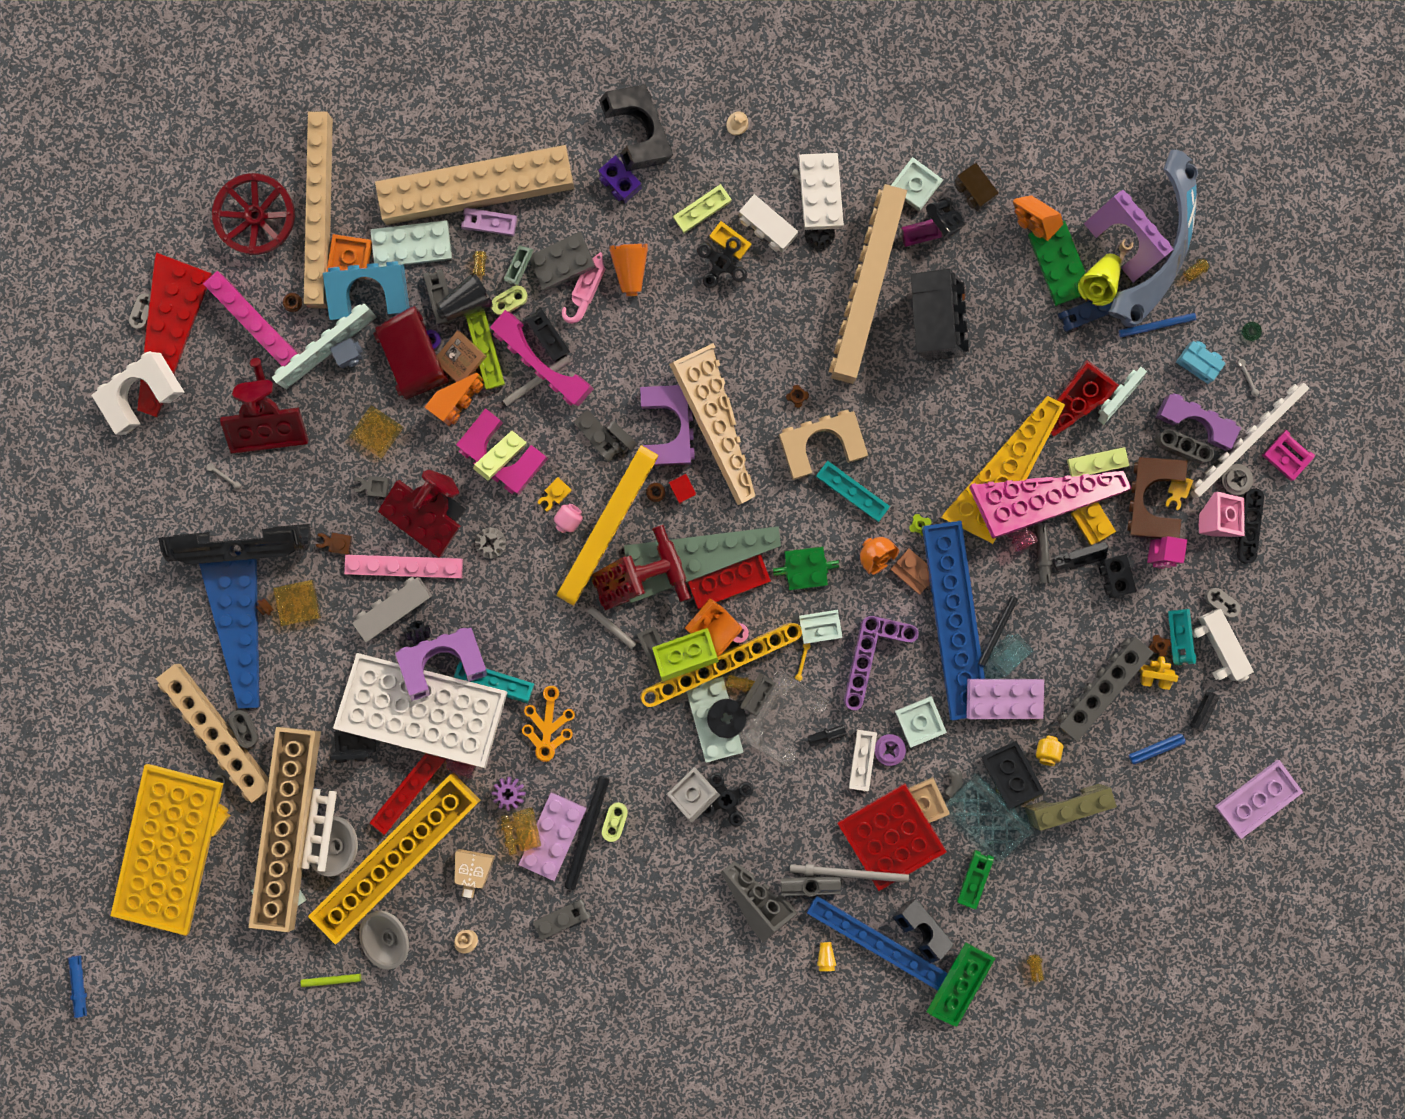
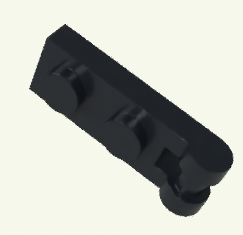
(547, 335)

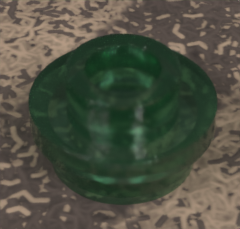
(1257, 331)

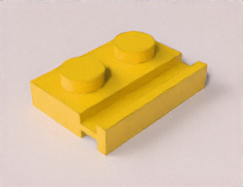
(1093, 523)

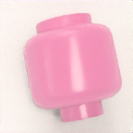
(568, 518)

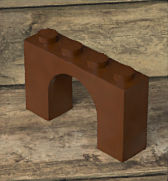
(1149, 472)

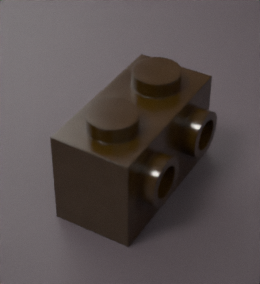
(975, 187)

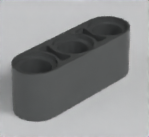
(1193, 445)

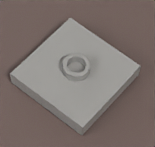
(693, 794)

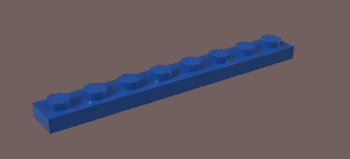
(877, 942)

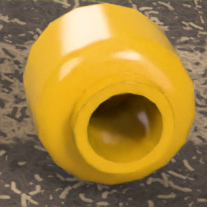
(1049, 751)

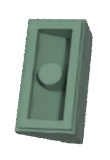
(518, 265)

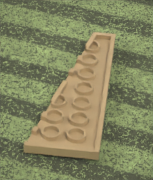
(705, 394)

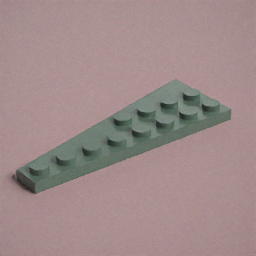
(704, 554)

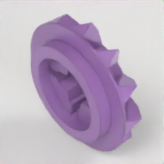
(899, 750)

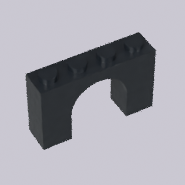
(638, 103)

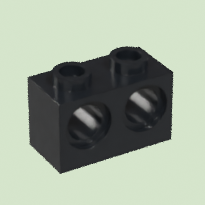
(1122, 574)

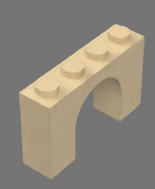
(843, 426)

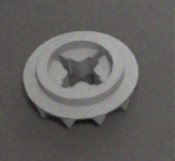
(1244, 484)
(499, 544)

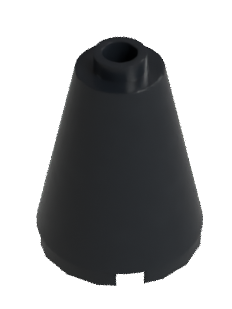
(464, 300)

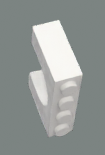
(113, 396)

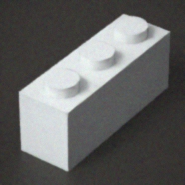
(767, 224)

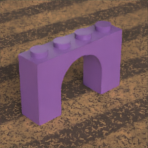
(1124, 211)
(672, 398)
(460, 644)

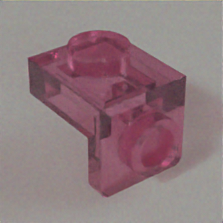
(460, 768)

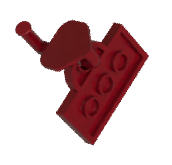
(261, 427)
(422, 516)

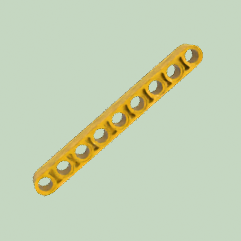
(607, 525)
(731, 664)

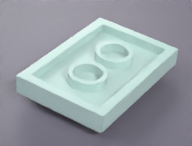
(1121, 394)

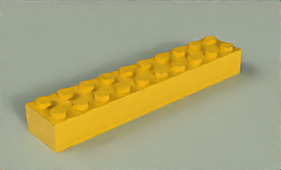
(394, 858)

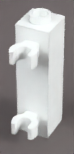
(1225, 645)

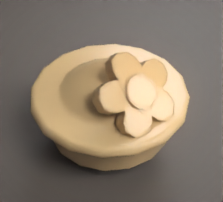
(737, 123)
(466, 941)

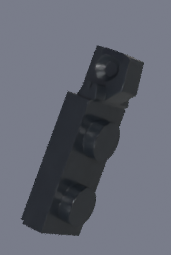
(1081, 557)

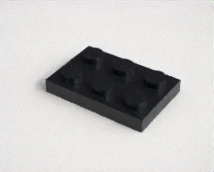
(1012, 775)

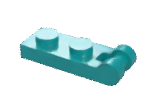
(1181, 636)

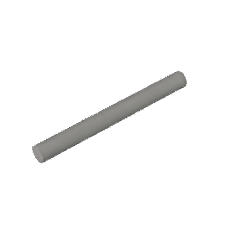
(534, 382)

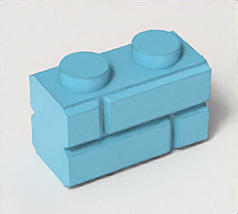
(1201, 362)

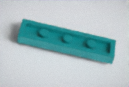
(852, 491)
(516, 688)

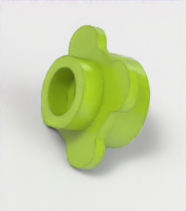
(916, 520)

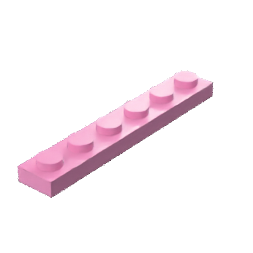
(403, 566)

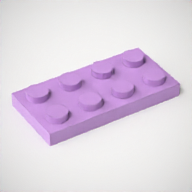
(1005, 698)
(1259, 799)
(556, 831)

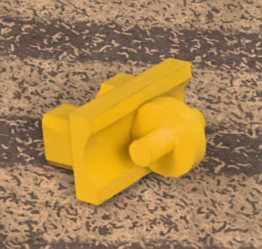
(1158, 670)

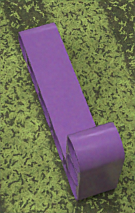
(868, 654)

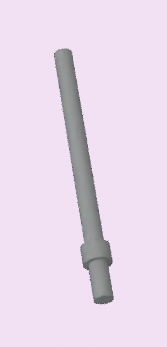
(810, 870)

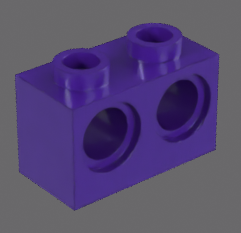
(620, 179)

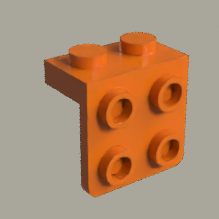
(720, 623)

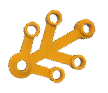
(547, 726)

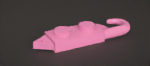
(585, 289)

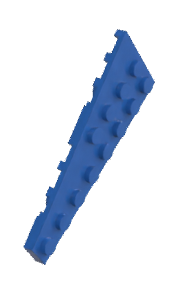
(233, 603)

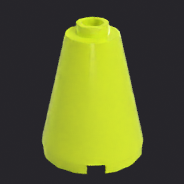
(1101, 280)

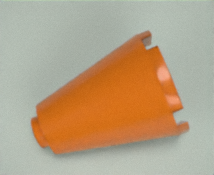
(629, 265)

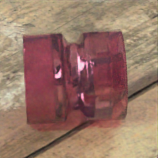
(1022, 538)

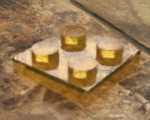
(376, 432)
(297, 603)

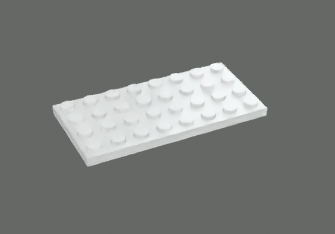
(451, 722)

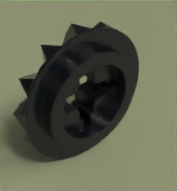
(825, 241)

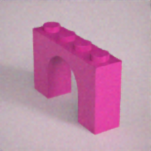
(475, 445)

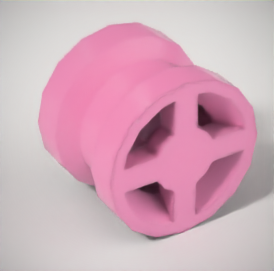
(744, 633)

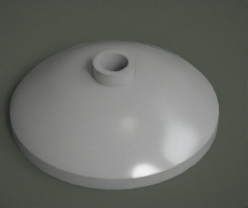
(338, 858)
(384, 940)

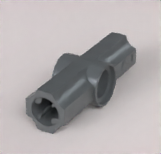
(797, 885)

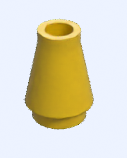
(826, 957)

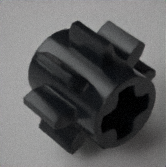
(418, 632)

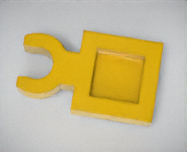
(1178, 491)
(557, 492)

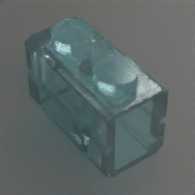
(1010, 654)

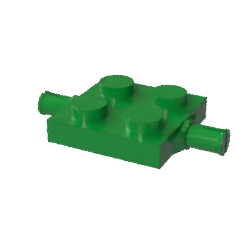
(806, 568)

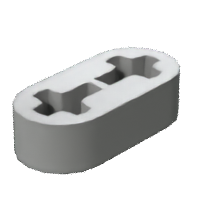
(137, 310)
(1225, 598)

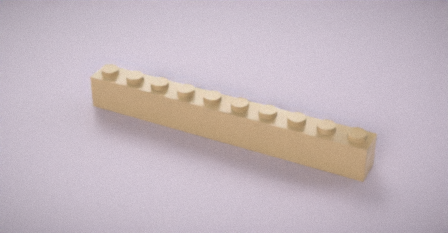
(317, 207)

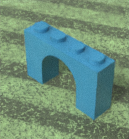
(339, 283)

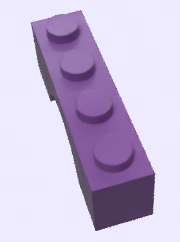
(1220, 432)

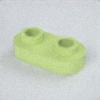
(509, 300)
(614, 821)

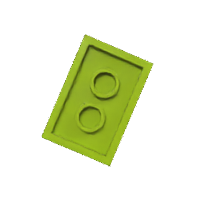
(685, 654)

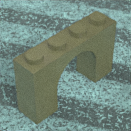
(1092, 801)

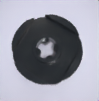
(736, 724)

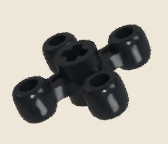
(729, 267)
(734, 796)

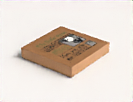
(460, 357)

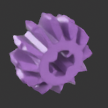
(503, 788)

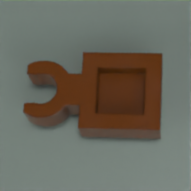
(337, 543)

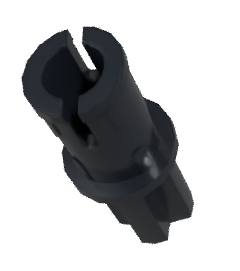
(827, 735)

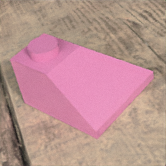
(1222, 516)

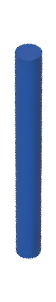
(1157, 325)

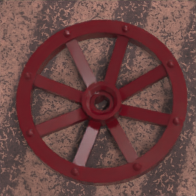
(250, 211)

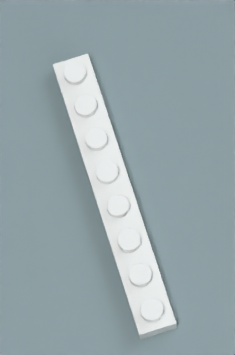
(1253, 435)

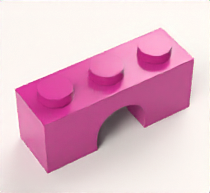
(1167, 552)

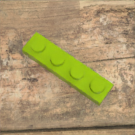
(483, 341)

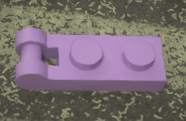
(489, 222)

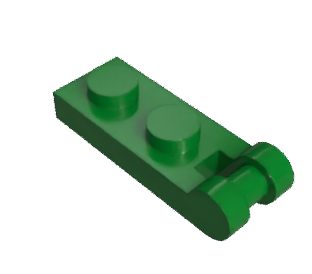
(975, 880)

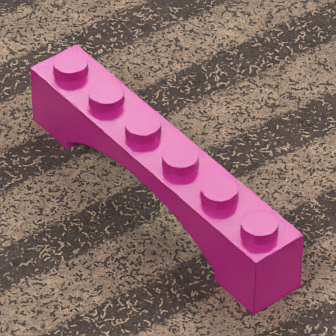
(250, 318)
(510, 330)

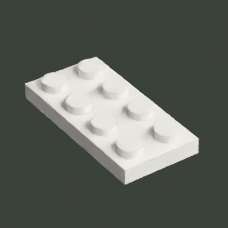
(821, 191)

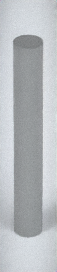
(611, 627)

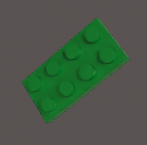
(1059, 264)
(961, 984)

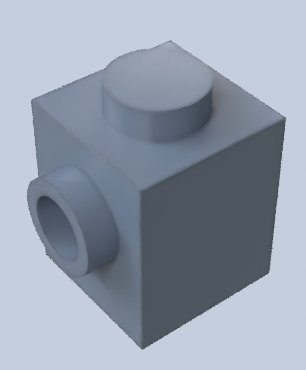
(347, 353)

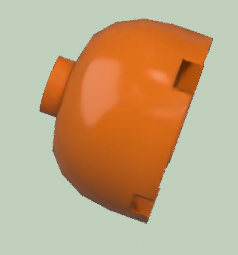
(877, 553)

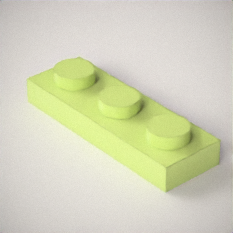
(702, 208)
(499, 455)
(1098, 462)

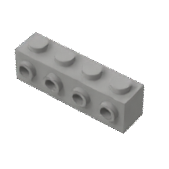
(392, 609)

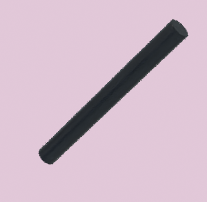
(997, 632)

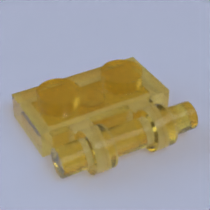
(526, 831)

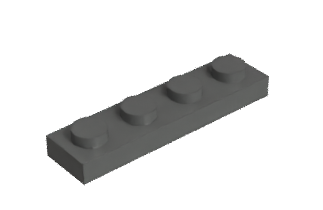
(649, 639)

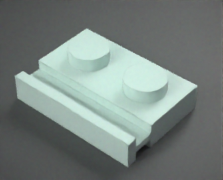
(820, 626)

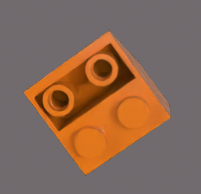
(1037, 217)

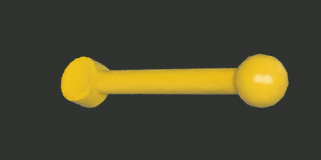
(806, 646)

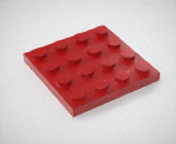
(892, 835)

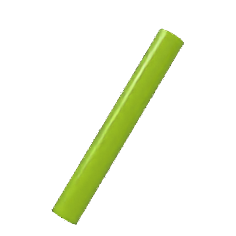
(331, 980)

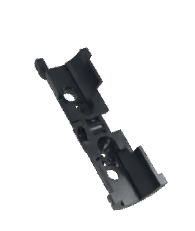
(197, 548)

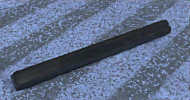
(586, 833)

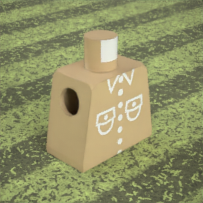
(472, 870)

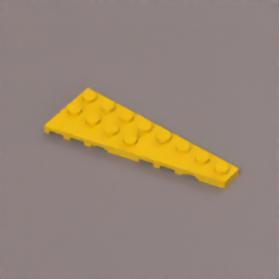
(1011, 462)

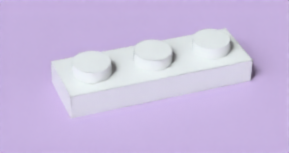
(862, 760)

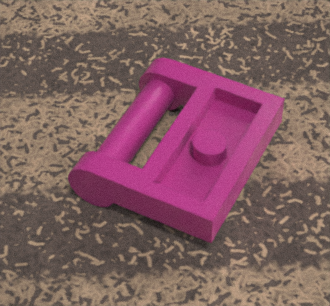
(1286, 461)

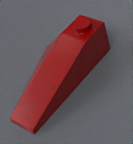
(1083, 394)

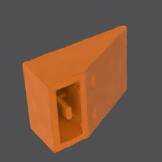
(450, 401)

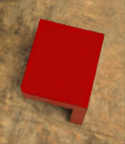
(682, 488)

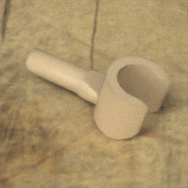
(1123, 250)

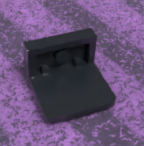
(352, 747)

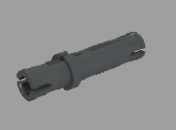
(1043, 554)

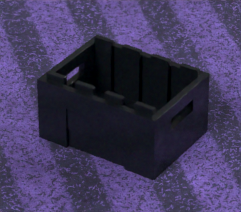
(939, 315)

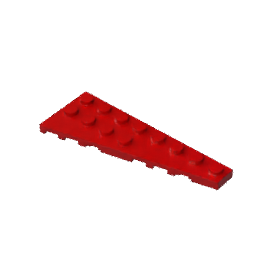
(173, 307)

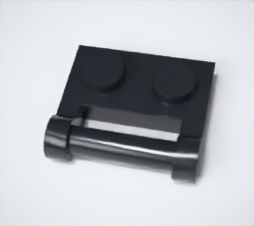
(947, 222)

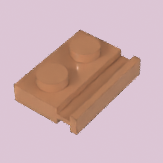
(912, 571)

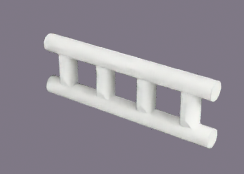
(325, 838)

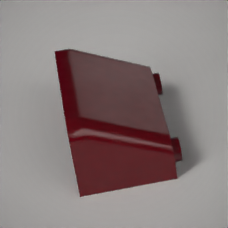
(410, 353)

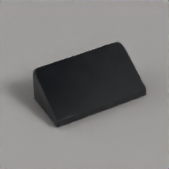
(1204, 711)

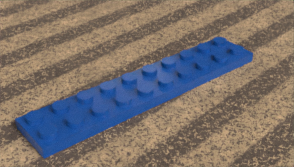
(953, 611)

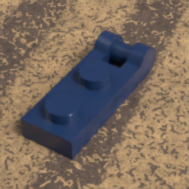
(1083, 314)

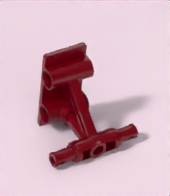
(624, 580)

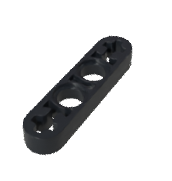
(1252, 526)

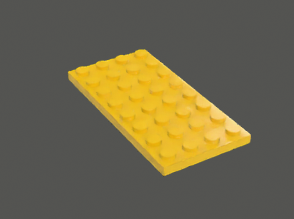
(166, 849)

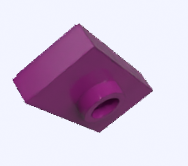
(920, 232)

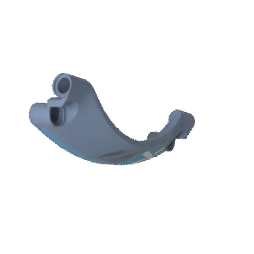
(1145, 296)

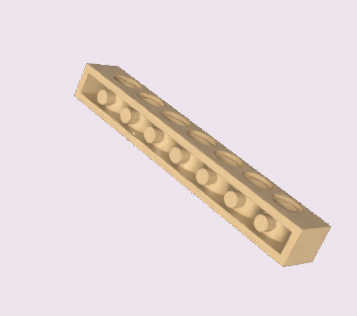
(202, 705)

